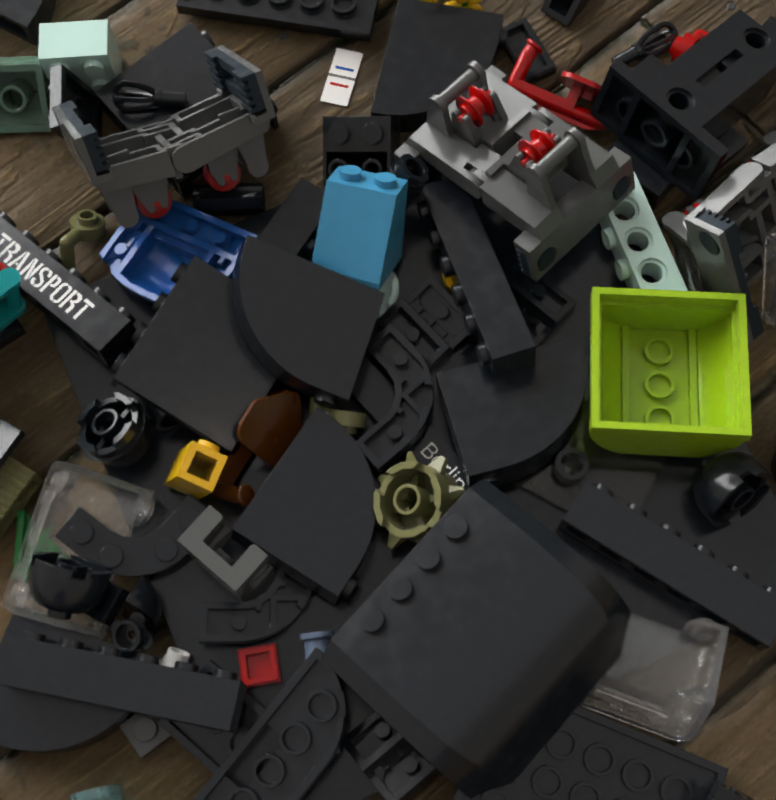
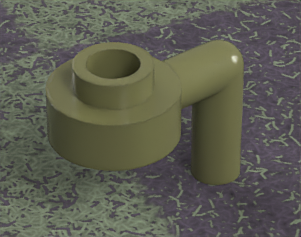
(84, 227)
(348, 419)

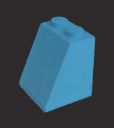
(361, 224)

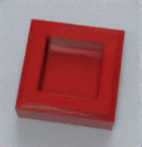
(259, 665)

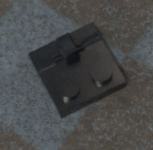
(66, 87)

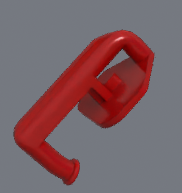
(563, 108)

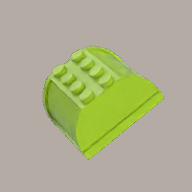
(669, 371)

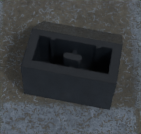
(359, 142)

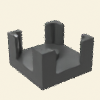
(204, 544)

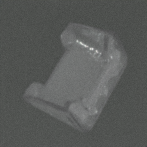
(65, 489)
(664, 677)

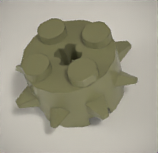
(414, 498)

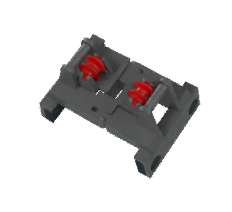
(521, 159)

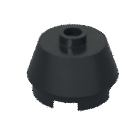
(114, 430)

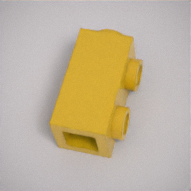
(196, 469)

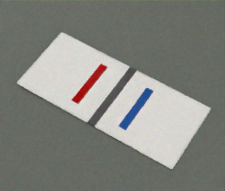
(341, 77)

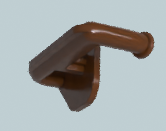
(264, 431)

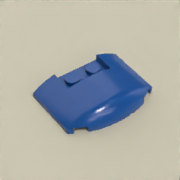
(153, 249)

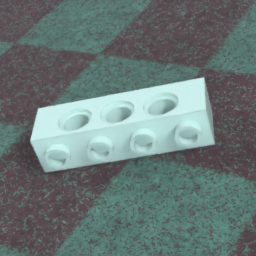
(644, 232)

